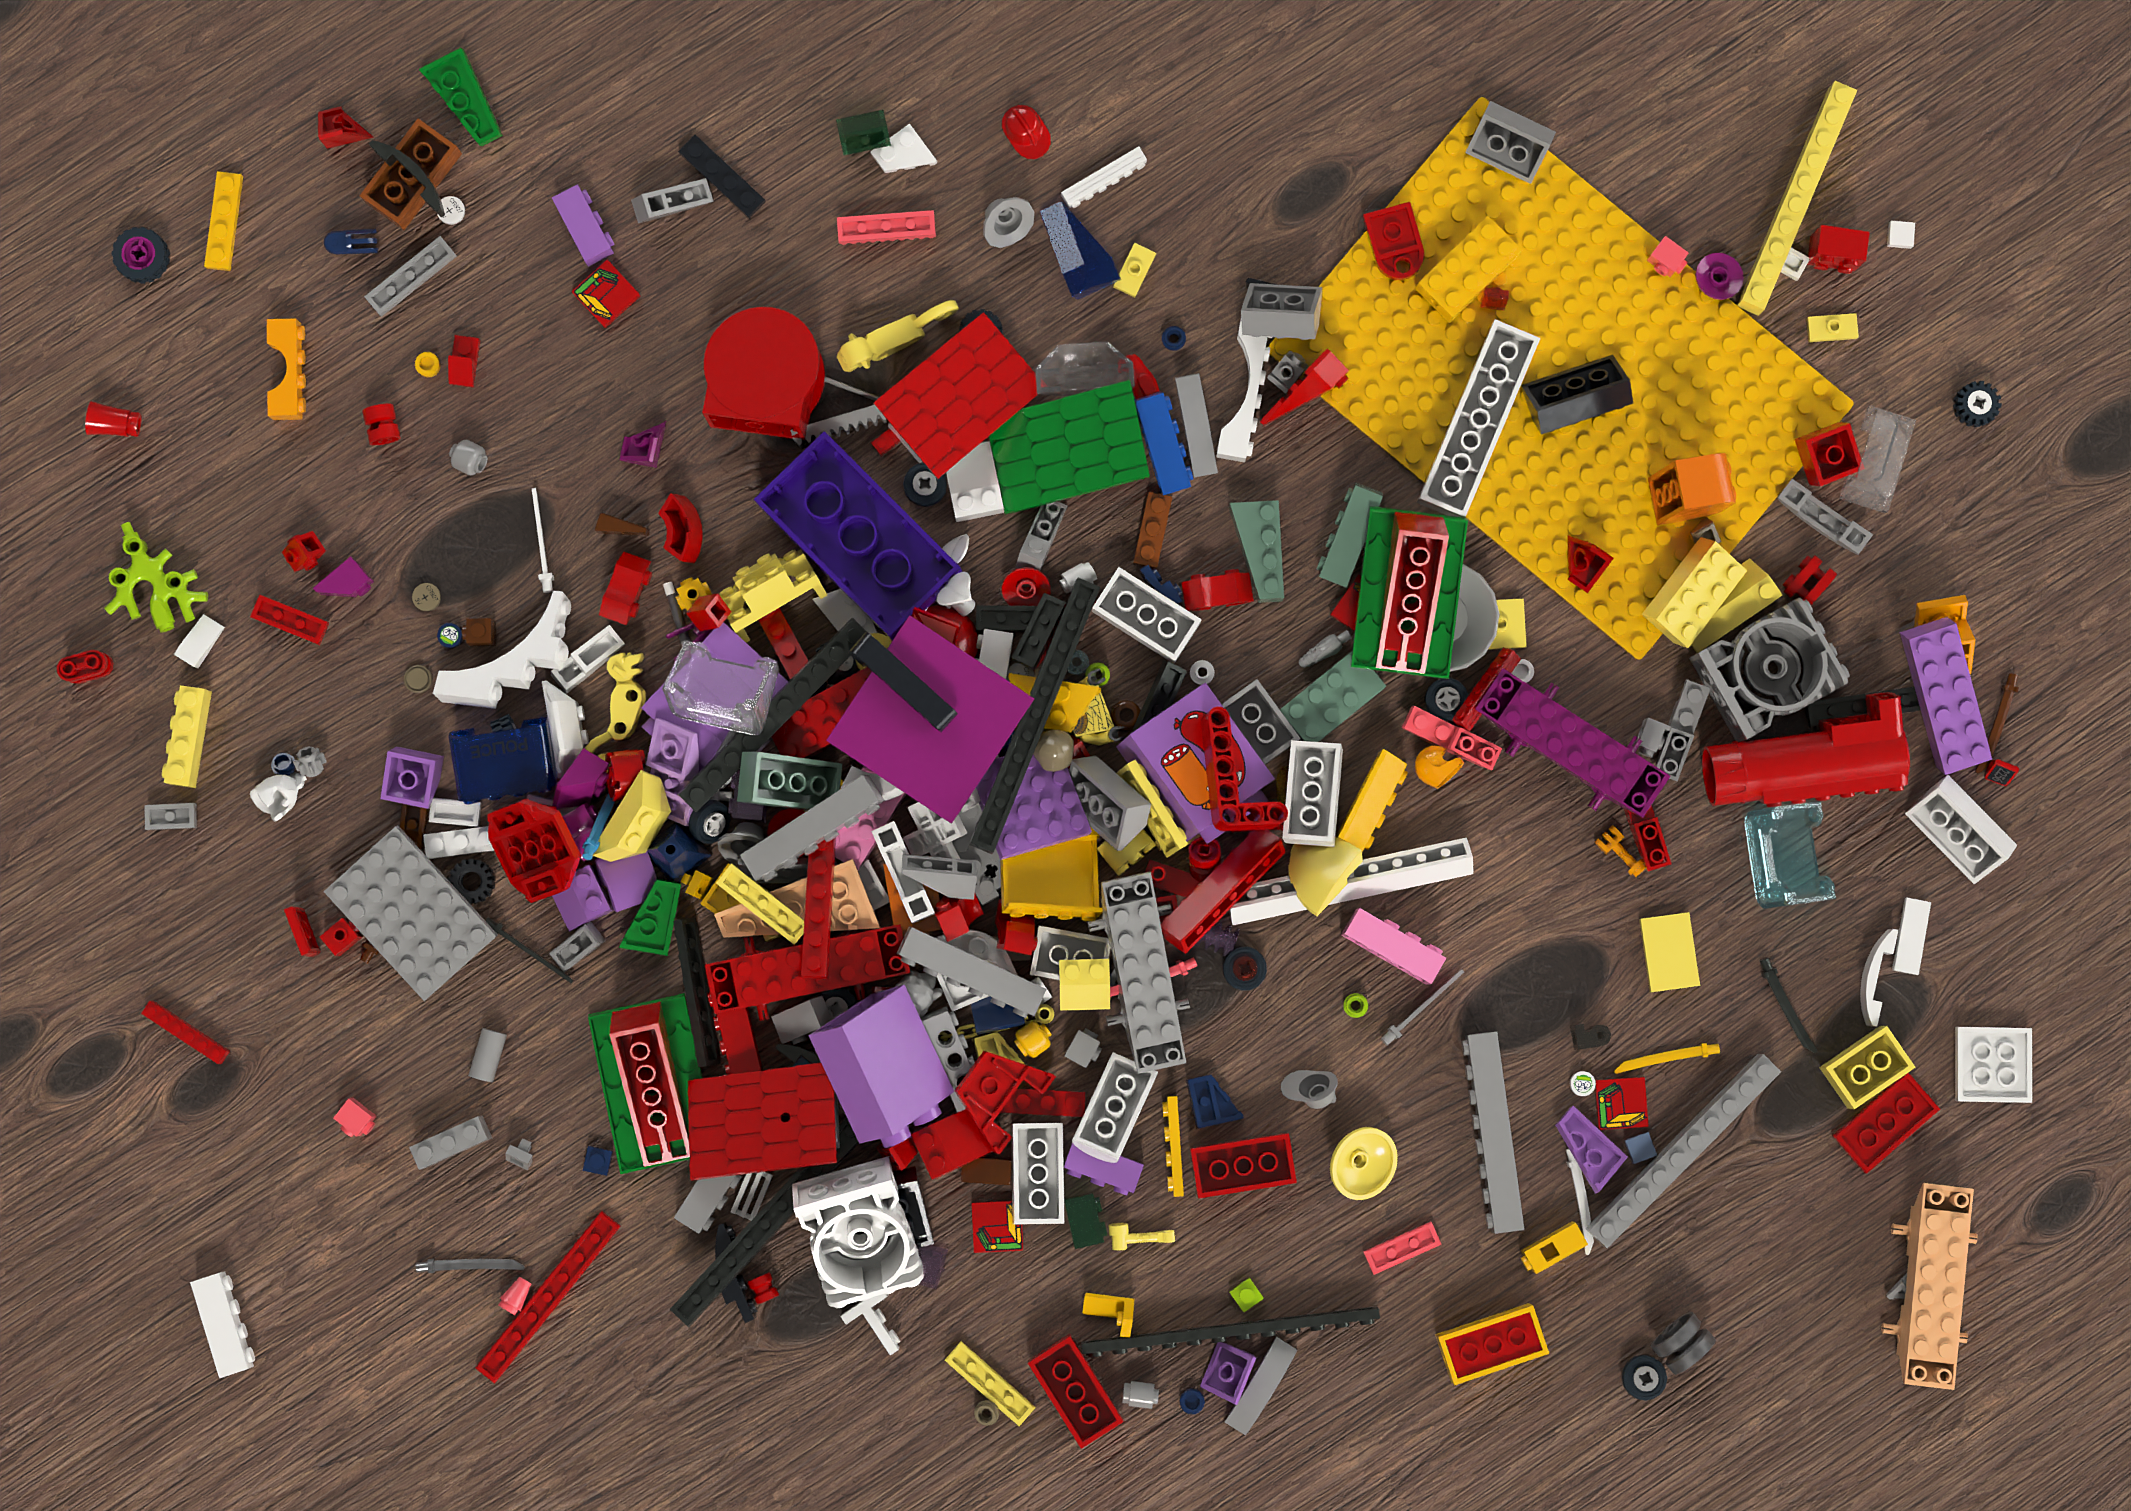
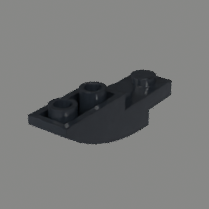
(736, 1289)

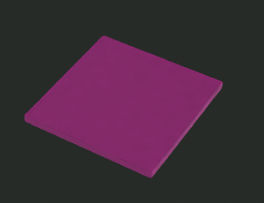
(910, 752)

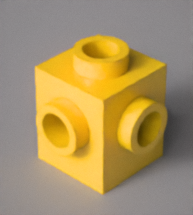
(689, 586)

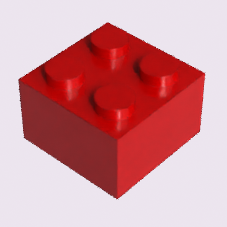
(1838, 248)
(1829, 454)

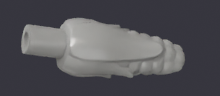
(1325, 648)

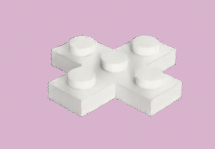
(933, 833)

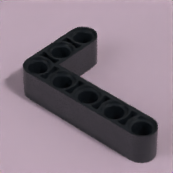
(903, 681)

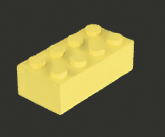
(1694, 592)

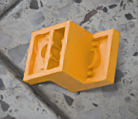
(1956, 610)

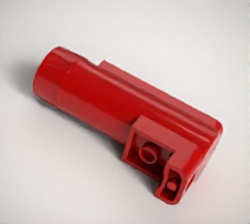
(1841, 759)

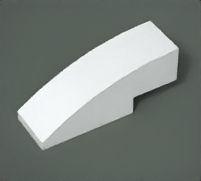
(587, 659)

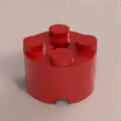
(623, 771)

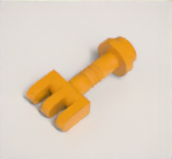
(1613, 844)

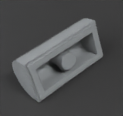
(487, 1055)

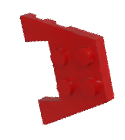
(989, 1088)

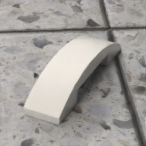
(1870, 1007)

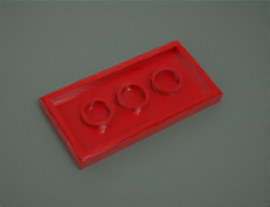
(1886, 1122)

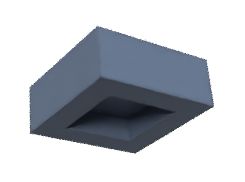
(1640, 1147)

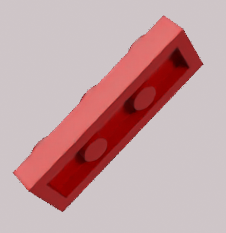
(289, 619)

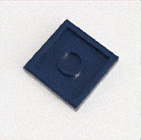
(991, 1017)

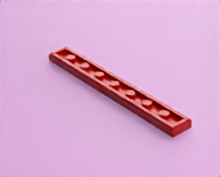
(548, 1297)

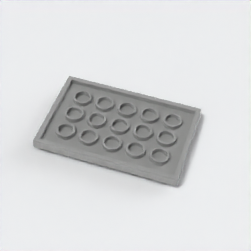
(410, 913)

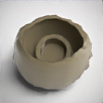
(1054, 750)

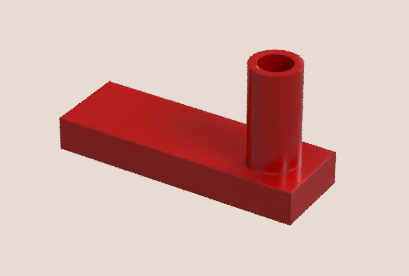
(1171, 879)

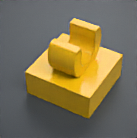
(697, 884)

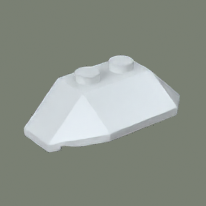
(565, 727)

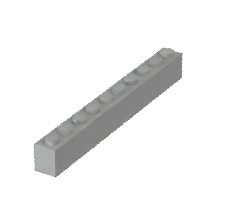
(1683, 1150)

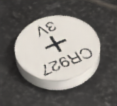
(453, 210)

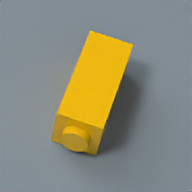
(1553, 1248)

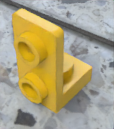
(1112, 1307)

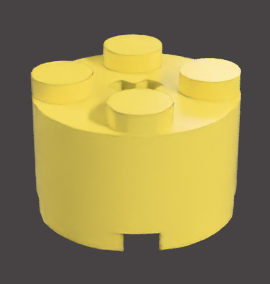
(1130, 854)

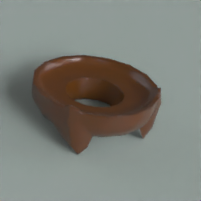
(1128, 726)

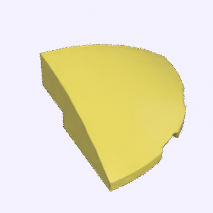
(1321, 872)

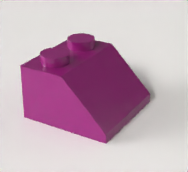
(581, 781)

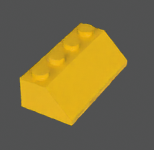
(1372, 799)

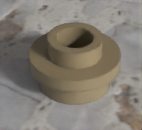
(985, 1419)

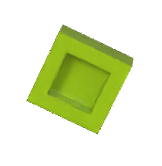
(1246, 1295)

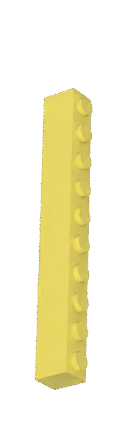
(1796, 198)

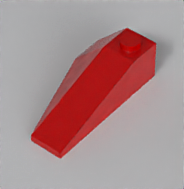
(1318, 379)

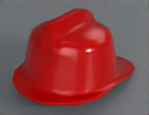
(1026, 131)

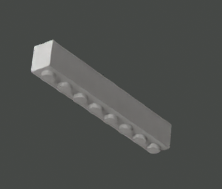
(1494, 1132)

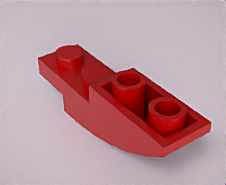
(1649, 839)

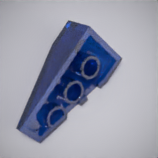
(1079, 255)

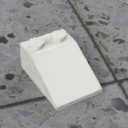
(975, 485)

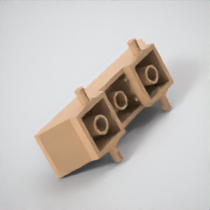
(1934, 1285)

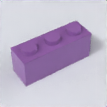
(584, 225)
(1122, 1174)

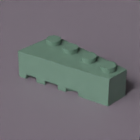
(1350, 535)
(1260, 540)

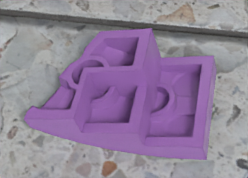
(627, 879)

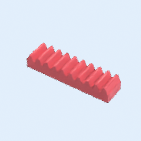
(886, 227)

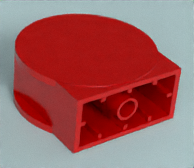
(762, 374)

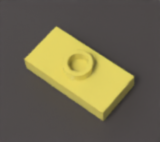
(1135, 270)
(1832, 327)

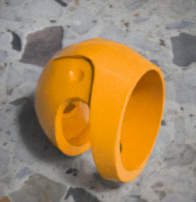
(1433, 768)

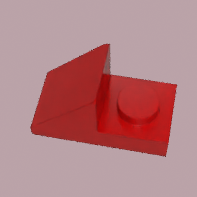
(463, 361)

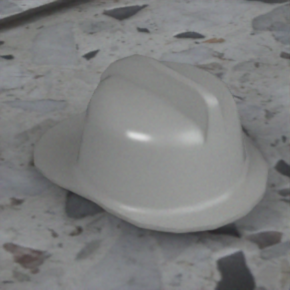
(1311, 1087)

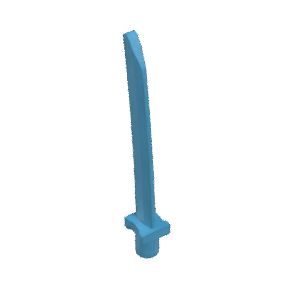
(591, 843)

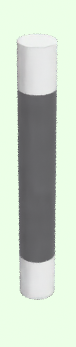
(676, 611)

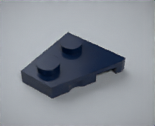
(1210, 1102)

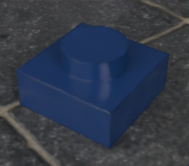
(597, 1160)

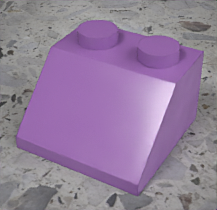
(411, 777)
(583, 900)

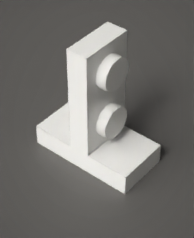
(876, 1320)

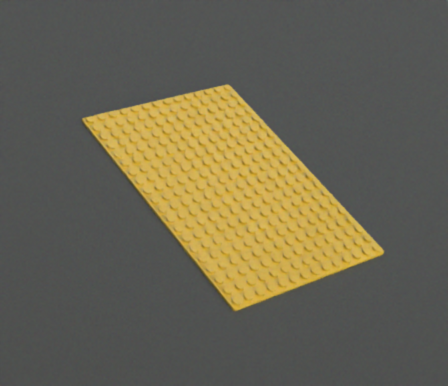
(1583, 285)

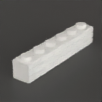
(1102, 178)

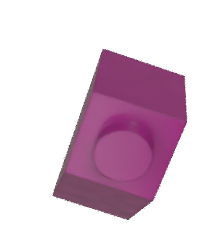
(345, 581)

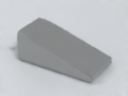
(577, 946)

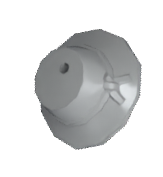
(1007, 221)
(740, 840)

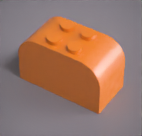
(1692, 489)

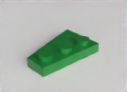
(654, 920)

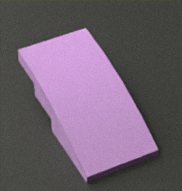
(675, 760)

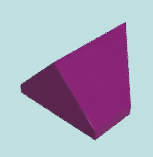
(644, 447)

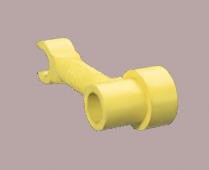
(1121, 1236)

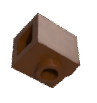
(479, 632)

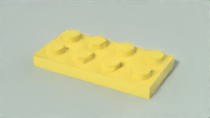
(1160, 818)

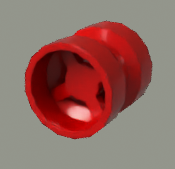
(763, 1288)

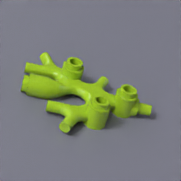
(163, 584)

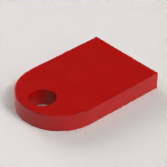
(1395, 239)

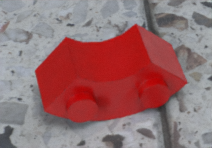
(683, 528)
(625, 588)
(1221, 590)
(956, 915)
(1015, 933)

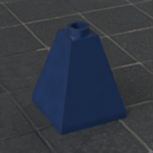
(687, 856)

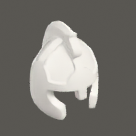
(277, 794)

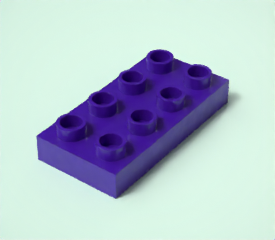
(857, 534)

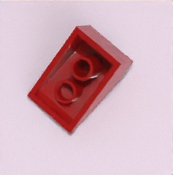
(950, 1144)

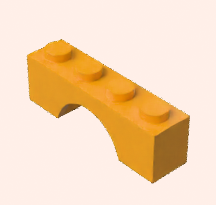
(286, 399)

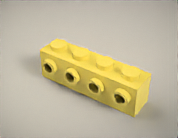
(187, 736)

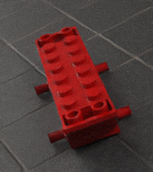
(776, 974)

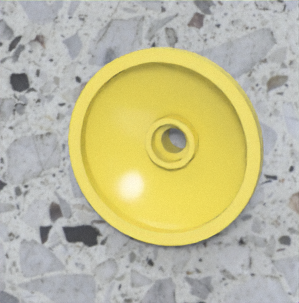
(1371, 1169)

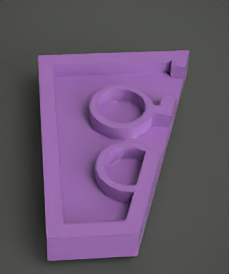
(1590, 1147)

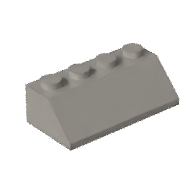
(1108, 801)

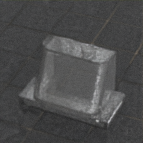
(1881, 459)

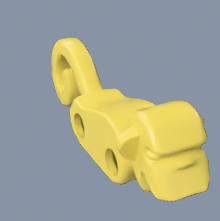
(890, 338)
(622, 707)

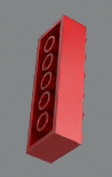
(813, 722)

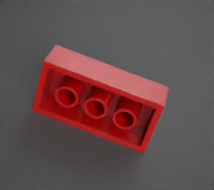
(1243, 1165)
(1075, 1391)

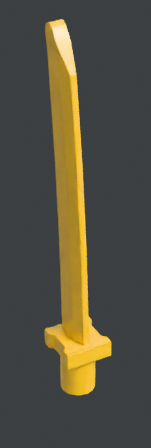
(1702, 1050)

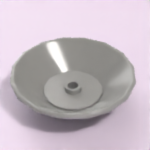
(1475, 620)

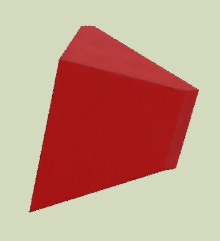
(338, 128)
(1586, 563)

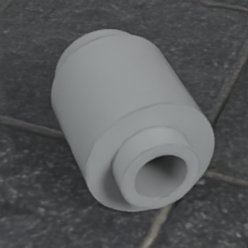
(1140, 1394)

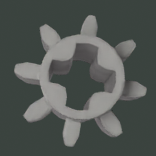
(309, 761)

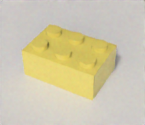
(1867, 1067)

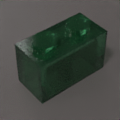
(863, 132)
(1084, 1220)

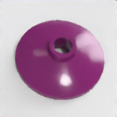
(1726, 269)

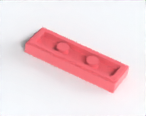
(1402, 1247)

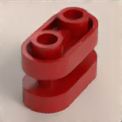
(1809, 567)
(85, 666)

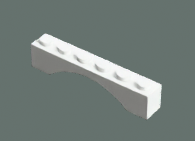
(1235, 436)

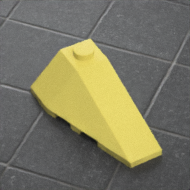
(1748, 597)

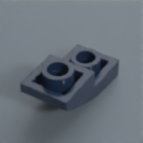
(1153, 578)

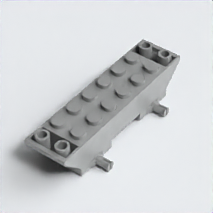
(1142, 972)

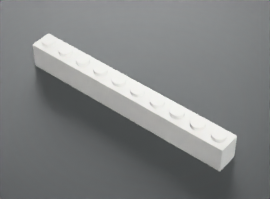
(1370, 878)

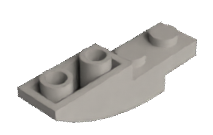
(1683, 724)

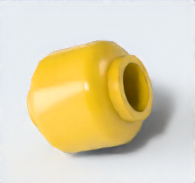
(1033, 1039)

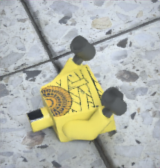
(1096, 724)

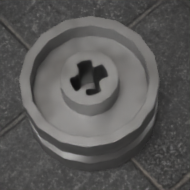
(1683, 1343)

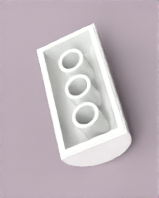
(1113, 1109)

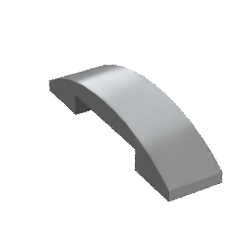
(1823, 518)
(1261, 1386)

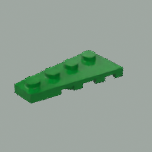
(458, 86)

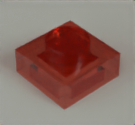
(1494, 298)

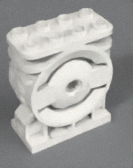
(850, 1202)

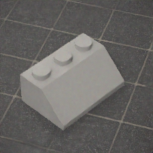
(1510, 142)
(1281, 311)

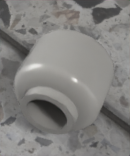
(468, 457)

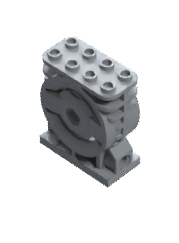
(1820, 674)

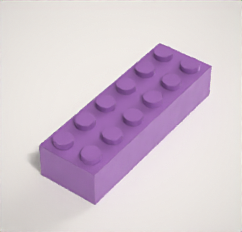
(1946, 695)

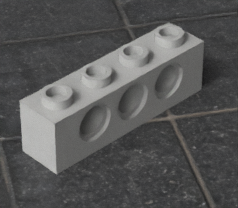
(934, 1024)

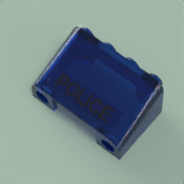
(503, 761)

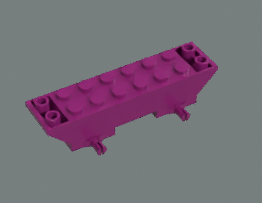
(1572, 744)

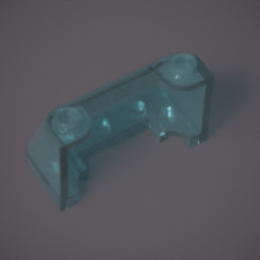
(1785, 855)

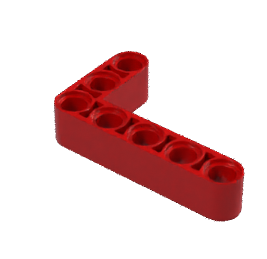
(1228, 781)

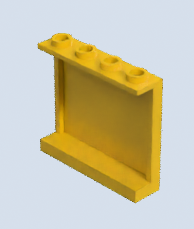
(1053, 881)

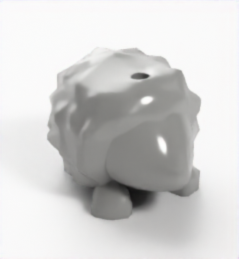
(921, 990)

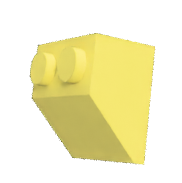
(1084, 984)

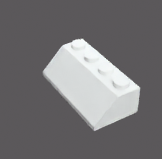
(1961, 829)

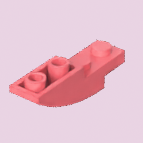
(1453, 738)

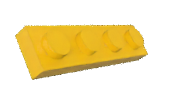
(223, 221)
(1173, 1157)

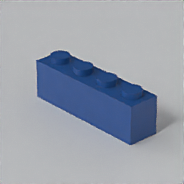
(1162, 443)

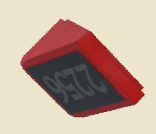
(2001, 772)

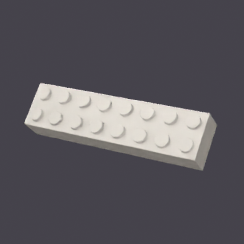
(1478, 420)

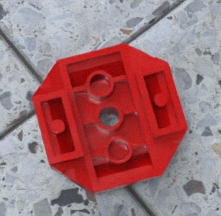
(534, 848)

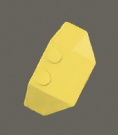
(635, 820)

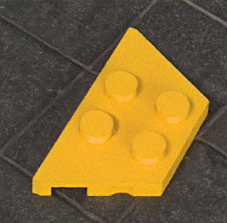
(1069, 704)

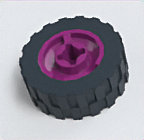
(146, 267)

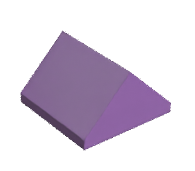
(1228, 1372)

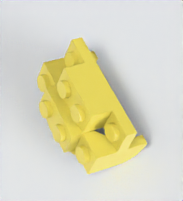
(768, 588)

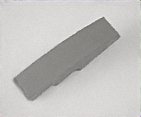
(1196, 425)

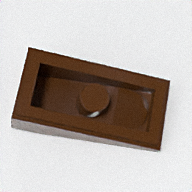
(611, 525)
(414, 822)
(987, 1171)

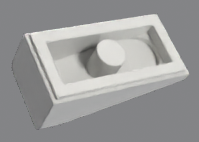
(199, 641)

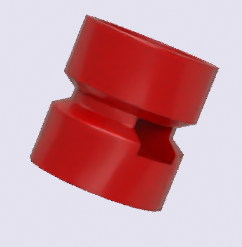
(381, 424)
(1203, 858)

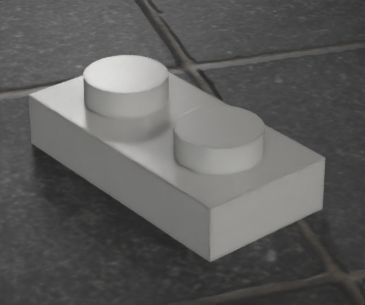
(170, 816)

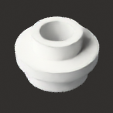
(1194, 672)

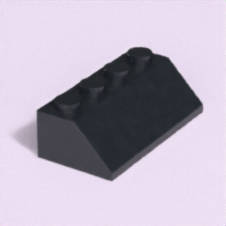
(1577, 394)

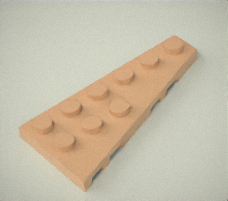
(849, 906)

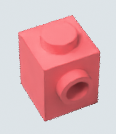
(1668, 258)
(355, 1118)

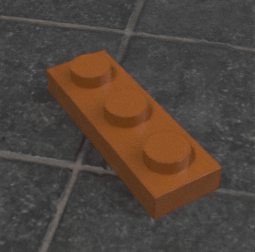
(1152, 530)

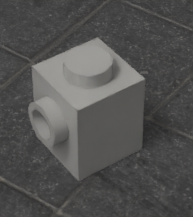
(1084, 1048)

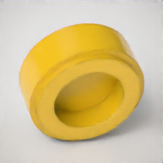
(427, 364)

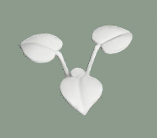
(957, 591)

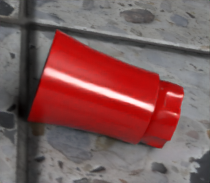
(111, 421)

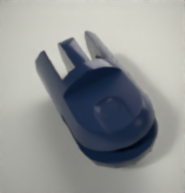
(343, 241)

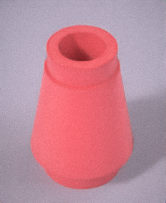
(515, 1296)

